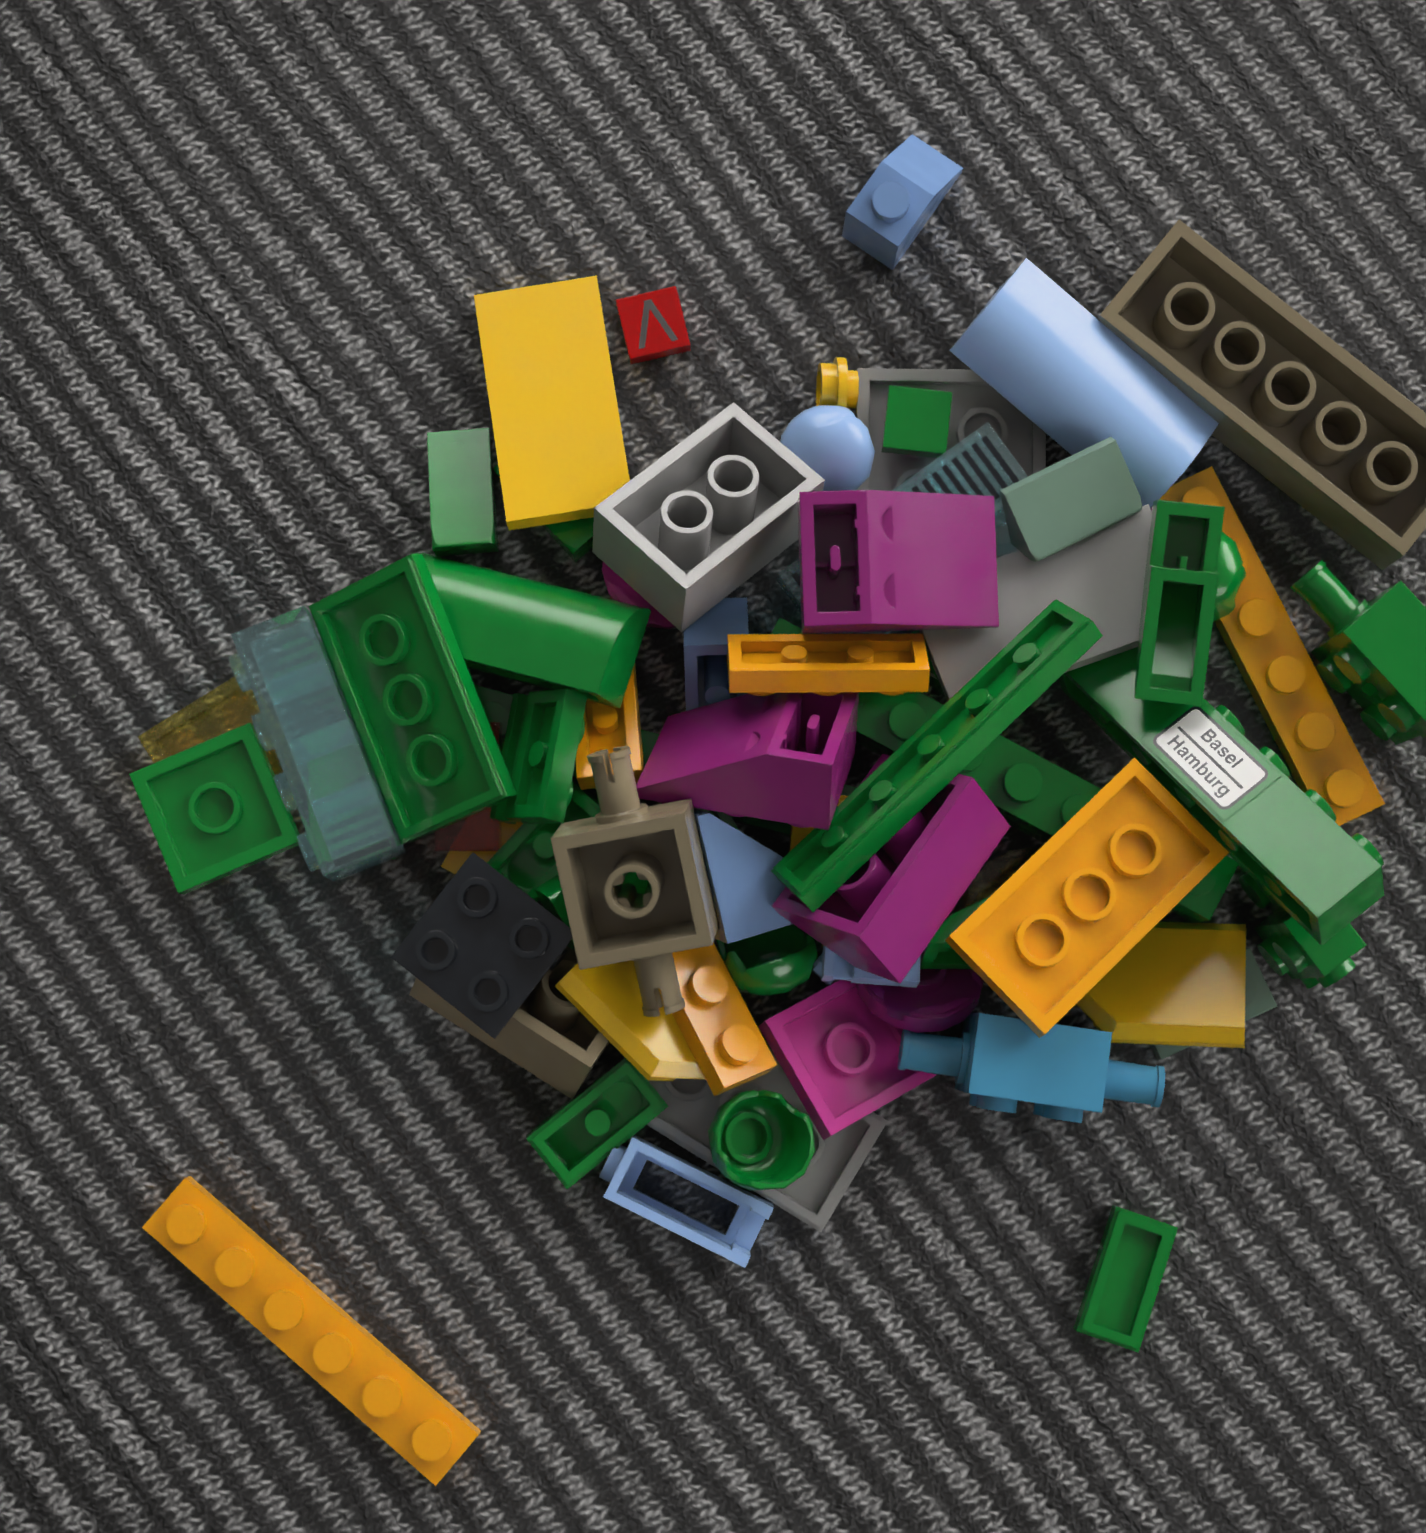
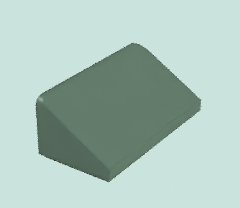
(1070, 500)

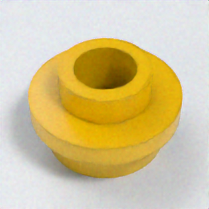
(837, 384)

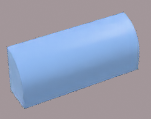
(1082, 380)

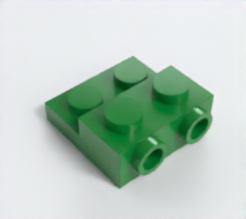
(1293, 950)

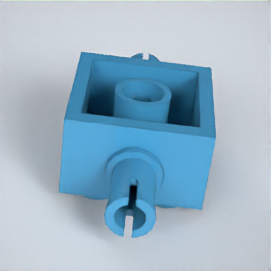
(1008, 1063)

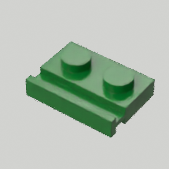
(541, 755)

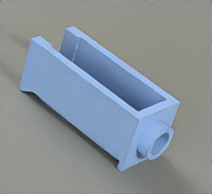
(735, 1245)

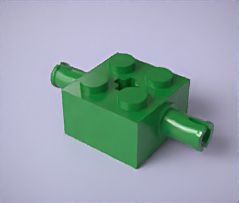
(1372, 651)

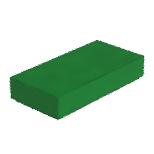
(1125, 1278)

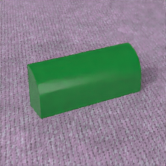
(540, 630)

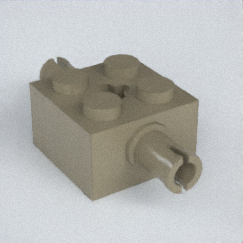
(610, 918)

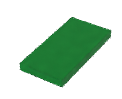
(412, 699)

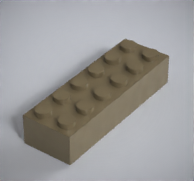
(1280, 393)

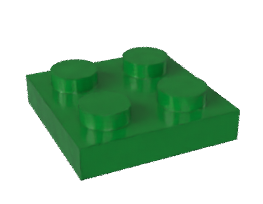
(215, 808)

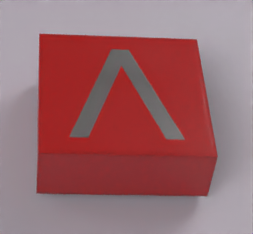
(653, 325)

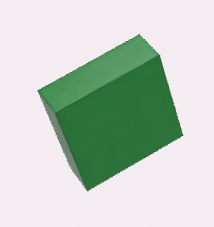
(916, 421)

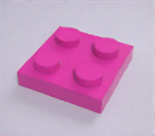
(839, 1057)

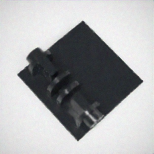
(484, 945)

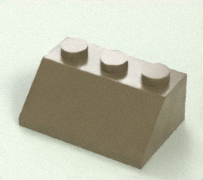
(543, 1035)

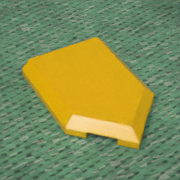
(1176, 988)
(613, 1004)

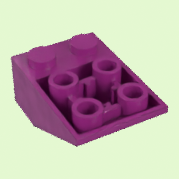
(896, 561)
(757, 757)

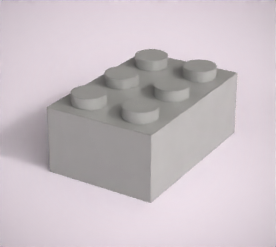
(704, 516)

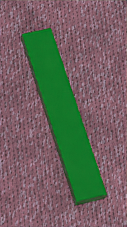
(936, 753)

